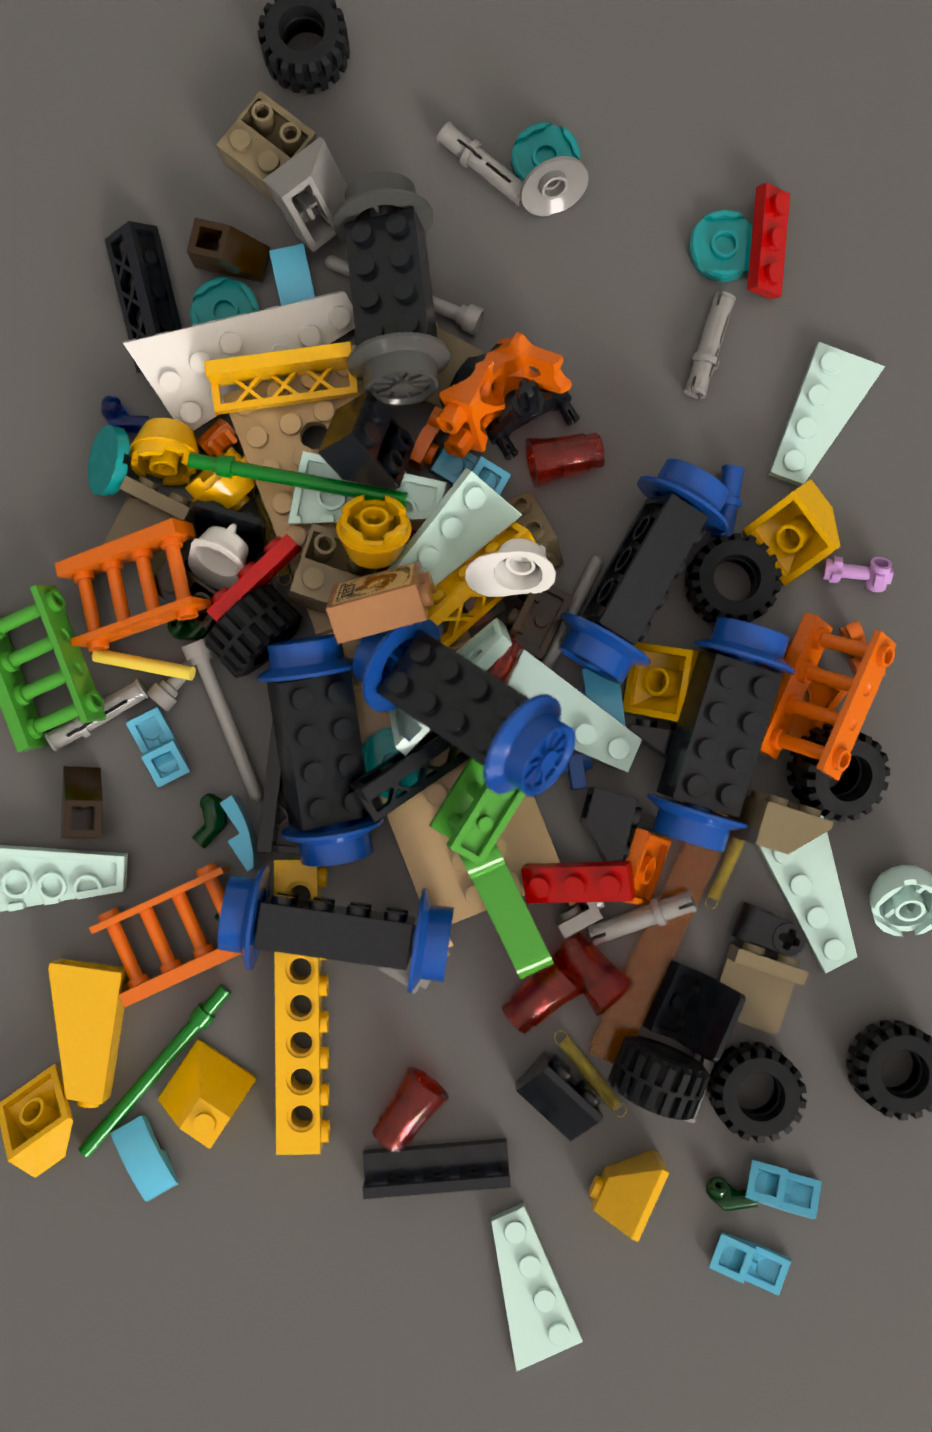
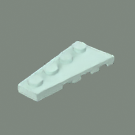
(824, 404)
(323, 507)
(458, 527)
(483, 651)
(595, 730)
(53, 875)
(815, 899)
(533, 1298)

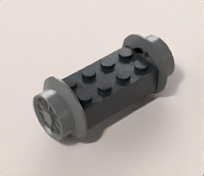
(391, 289)

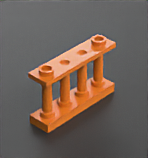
(110, 560)
(803, 655)
(172, 969)

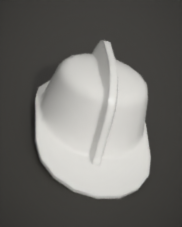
(218, 556)
(513, 570)

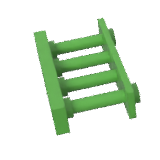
(17, 697)
(474, 814)

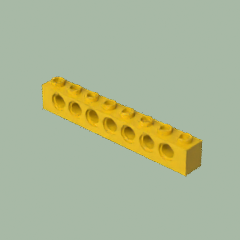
(293, 1134)

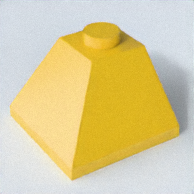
(798, 531)
(661, 686)
(205, 1092)
(36, 1123)
(629, 1192)

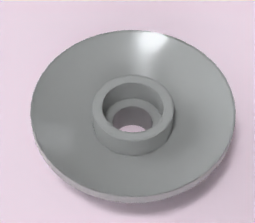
(554, 186)

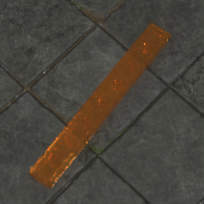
(654, 953)

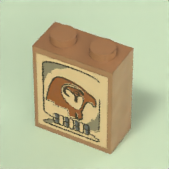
(380, 602)

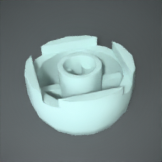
(902, 900)

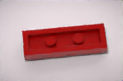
(768, 241)
(252, 576)
(578, 882)

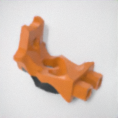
(472, 403)

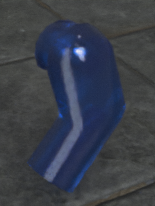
(119, 417)

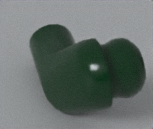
(188, 629)
(214, 820)
(727, 1197)

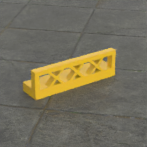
(279, 365)
(454, 591)

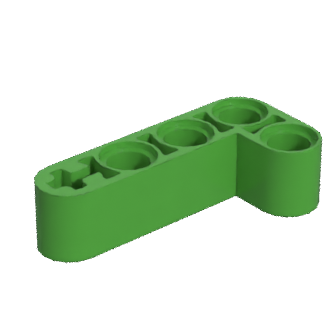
(509, 914)

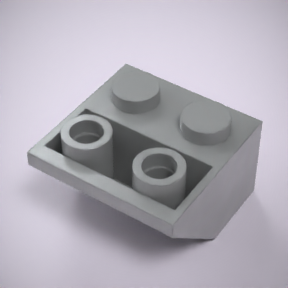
(309, 193)

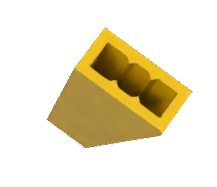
(87, 1026)

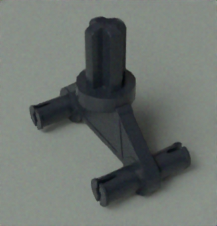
(528, 405)

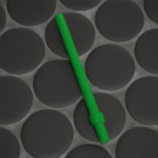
(227, 467)
(200, 1018)

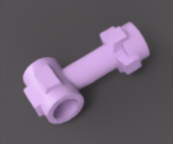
(877, 574)

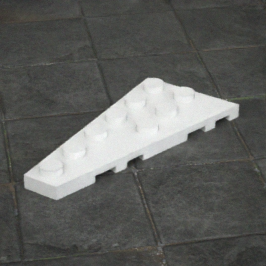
(176, 358)

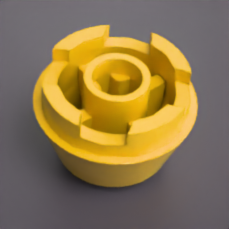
(164, 450)
(226, 491)
(373, 531)

